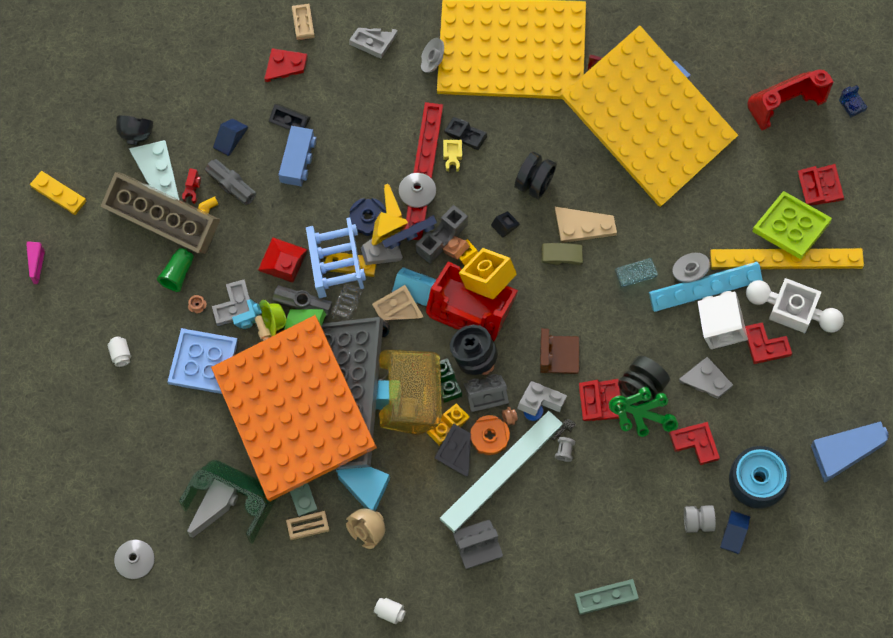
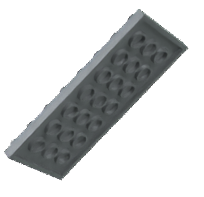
(357, 353)

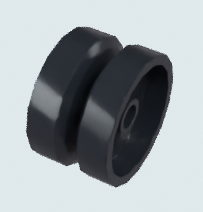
(535, 175)
(473, 349)

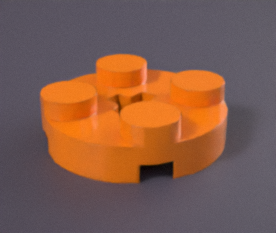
(497, 427)

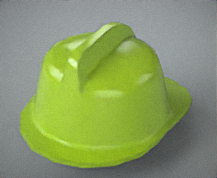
(273, 316)

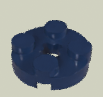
(363, 206)

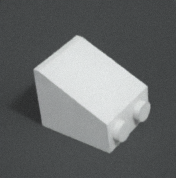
(722, 320)

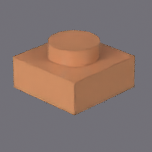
(456, 247)

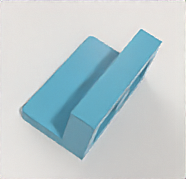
(416, 283)

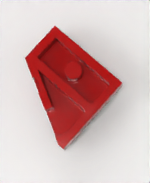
(284, 64)

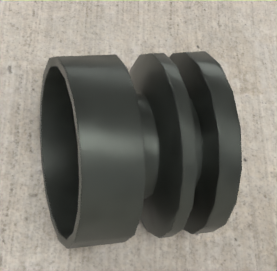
(644, 373)

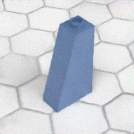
(846, 448)

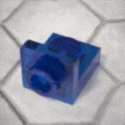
(852, 101)

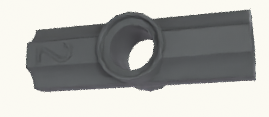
(230, 182)
(291, 297)

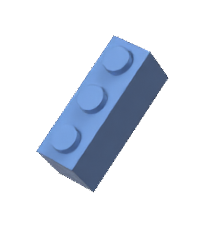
(297, 156)

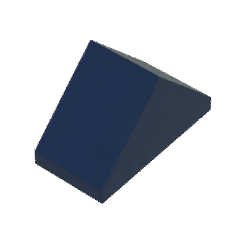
(229, 136)
(735, 532)

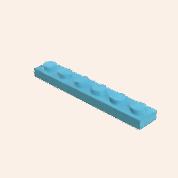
(704, 287)

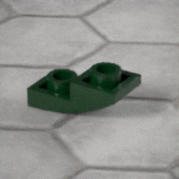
(449, 387)

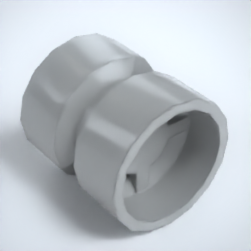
(699, 518)

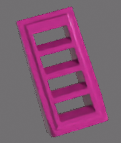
(35, 260)

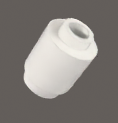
(119, 351)
(390, 610)

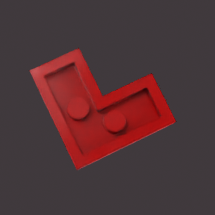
(764, 349)
(700, 438)

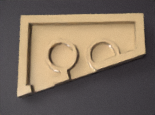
(583, 225)

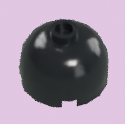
(133, 129)

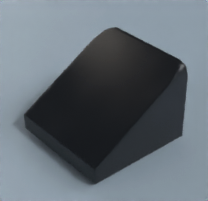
(504, 224)

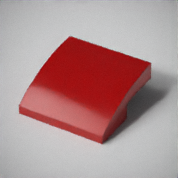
(821, 185)
(596, 398)

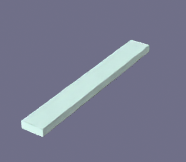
(501, 471)

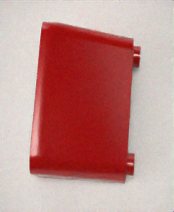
(811, 85)
(459, 307)

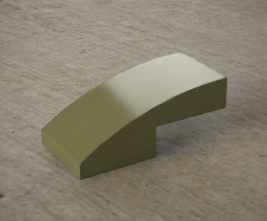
(562, 253)

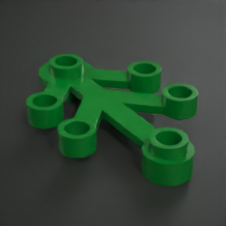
(642, 411)

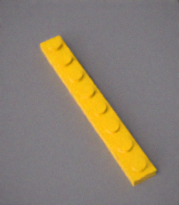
(783, 260)

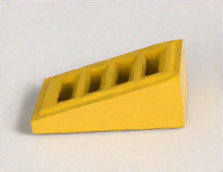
(391, 204)

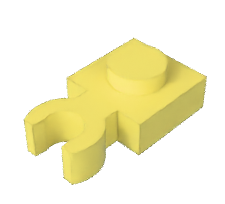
(452, 153)

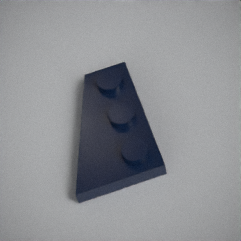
(410, 233)

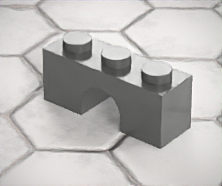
(451, 225)

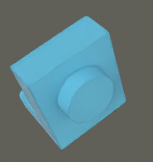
(246, 319)

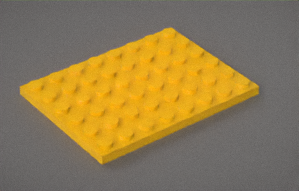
(511, 47)
(649, 116)

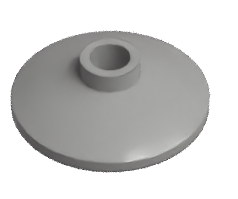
(432, 55)
(417, 197)
(691, 267)
(140, 566)

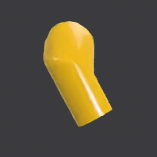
(208, 204)

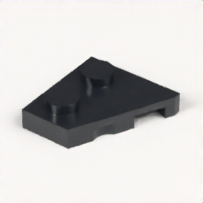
(456, 450)

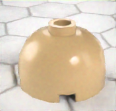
(367, 526)

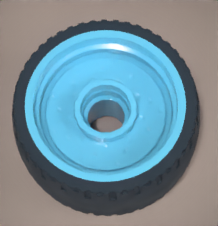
(764, 463)

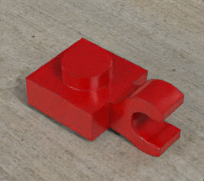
(193, 181)

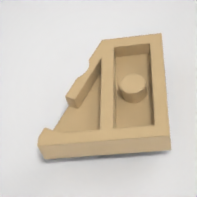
(397, 306)

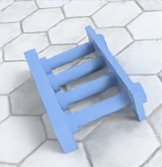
(318, 253)

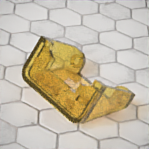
(413, 391)

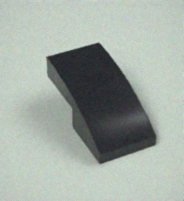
(463, 131)

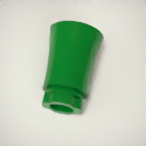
(176, 270)

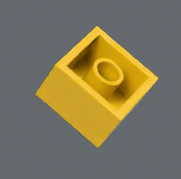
(488, 273)

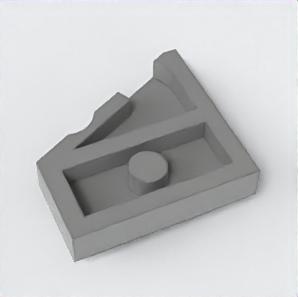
(373, 40)

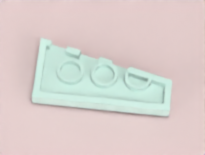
(156, 166)

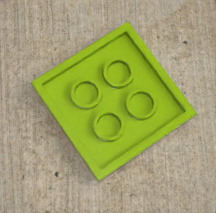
(792, 225)

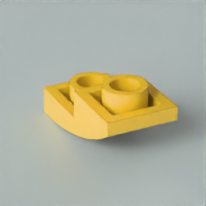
(454, 415)

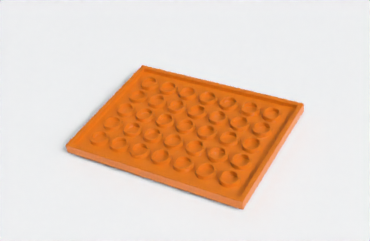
(293, 408)

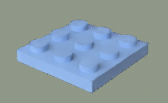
(196, 355)

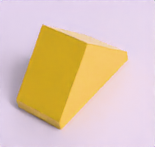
(386, 226)

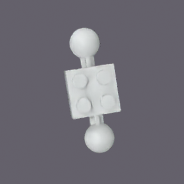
(795, 305)

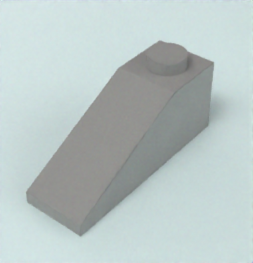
(214, 505)

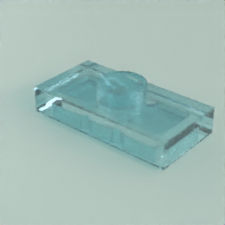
(636, 272)

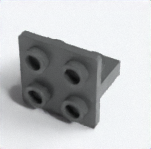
(486, 392)
(478, 544)

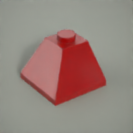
(282, 260)

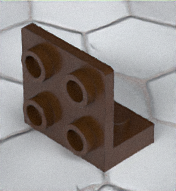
(559, 353)

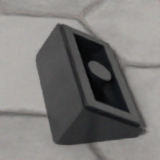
(287, 117)

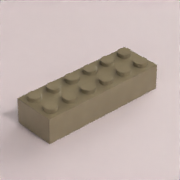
(160, 213)

